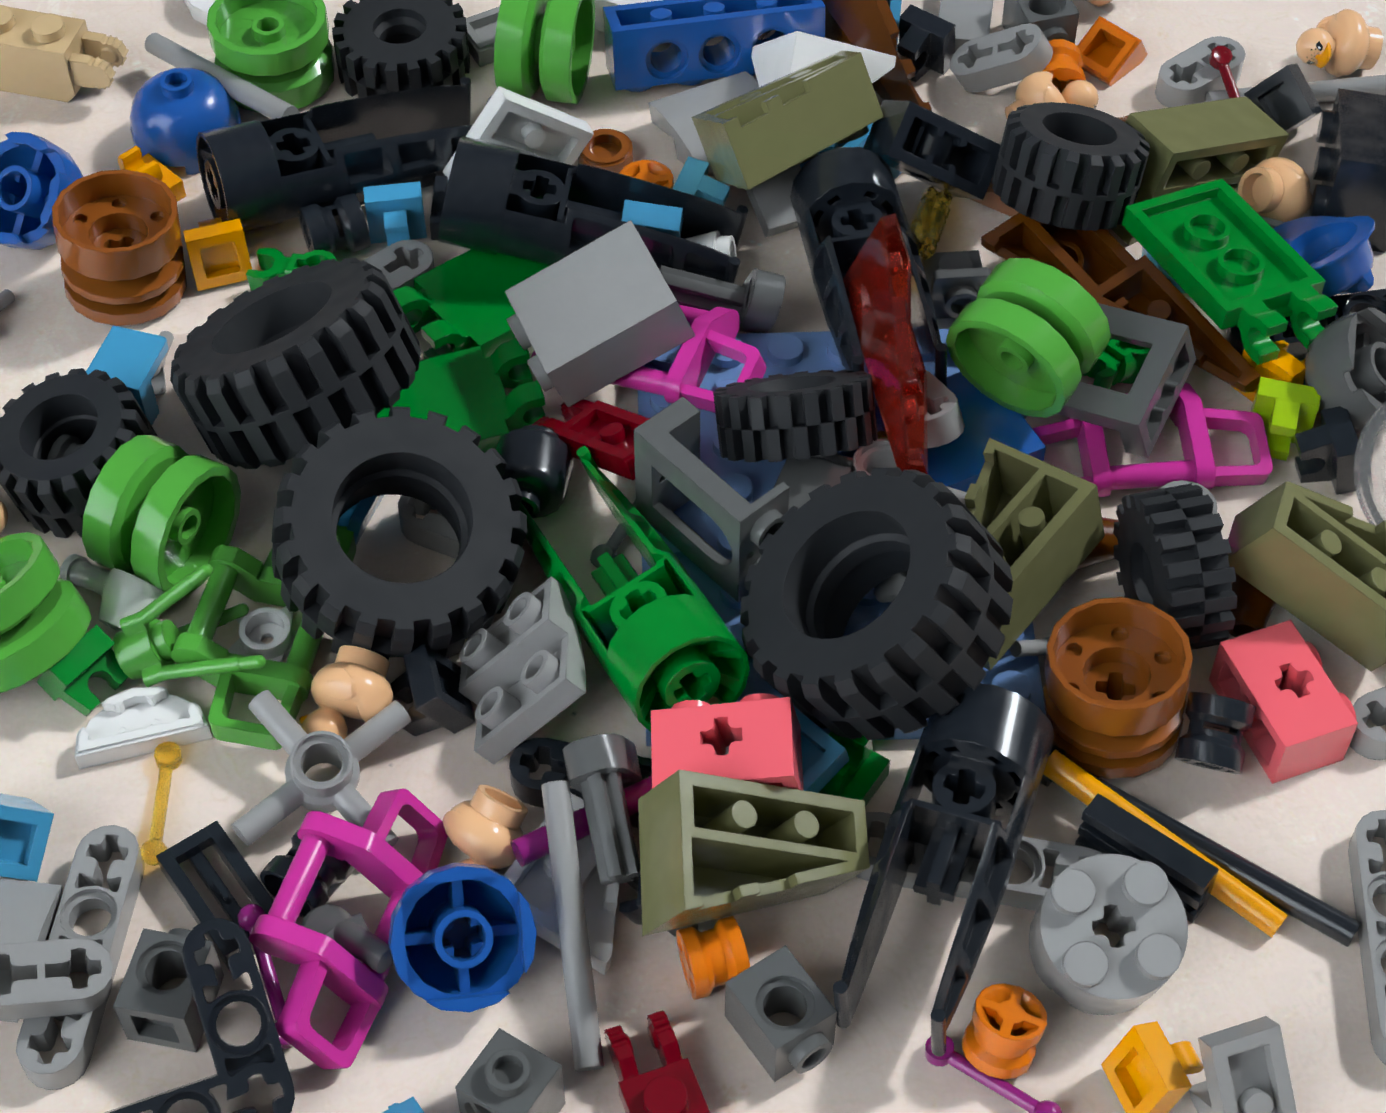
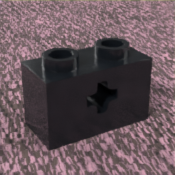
(933, 149)

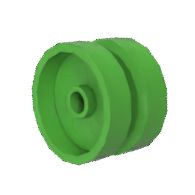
(274, 46)
(544, 46)
(1028, 337)
(159, 511)
(38, 611)

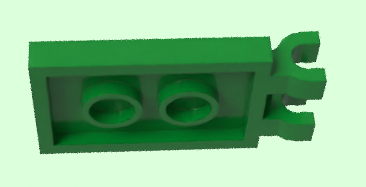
(1232, 265)
(467, 300)
(473, 391)

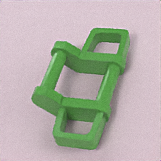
(286, 681)

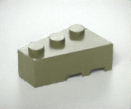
(788, 120)
(1202, 145)
(1042, 523)
(1317, 566)
(740, 847)

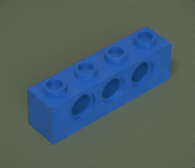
(638, 28)

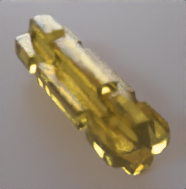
(930, 220)

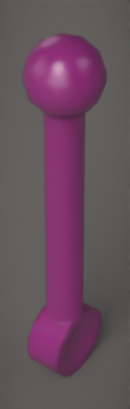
(247, 918)
(995, 1084)

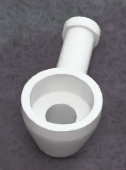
(120, 591)

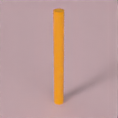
(1225, 888)

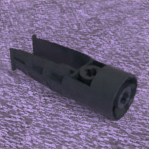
(329, 152)
(552, 208)
(836, 209)
(979, 766)

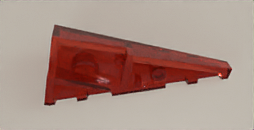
(881, 308)

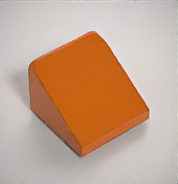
(1110, 51)

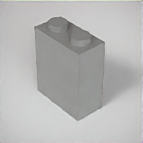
(596, 315)

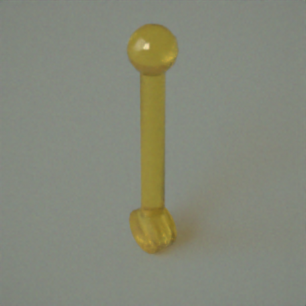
(167, 758)

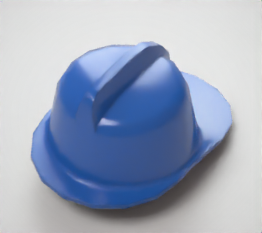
(1335, 249)

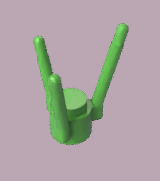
(146, 642)

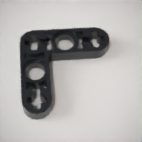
(232, 1062)

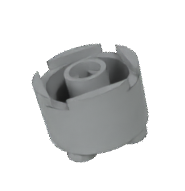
(1133, 902)

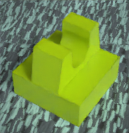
(1285, 411)

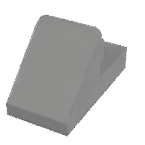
(1244, 1071)

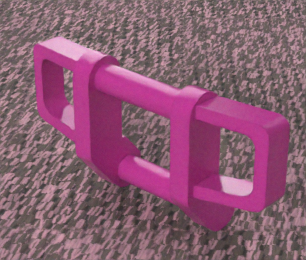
(714, 334)
(1198, 460)
(319, 955)

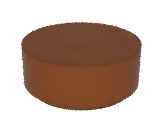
(608, 150)

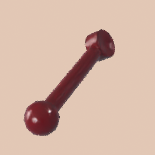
(1220, 60)

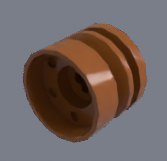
(120, 247)
(1117, 686)

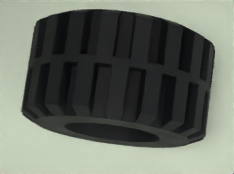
(1069, 165)
(77, 404)

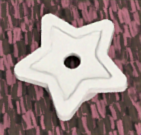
(261, 624)

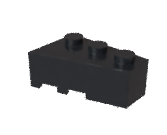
(1353, 161)

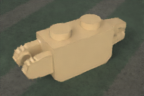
(54, 55)

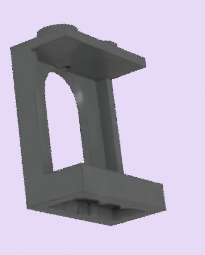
(1148, 404)
(672, 474)

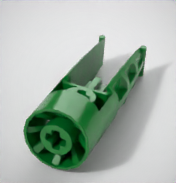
(650, 628)

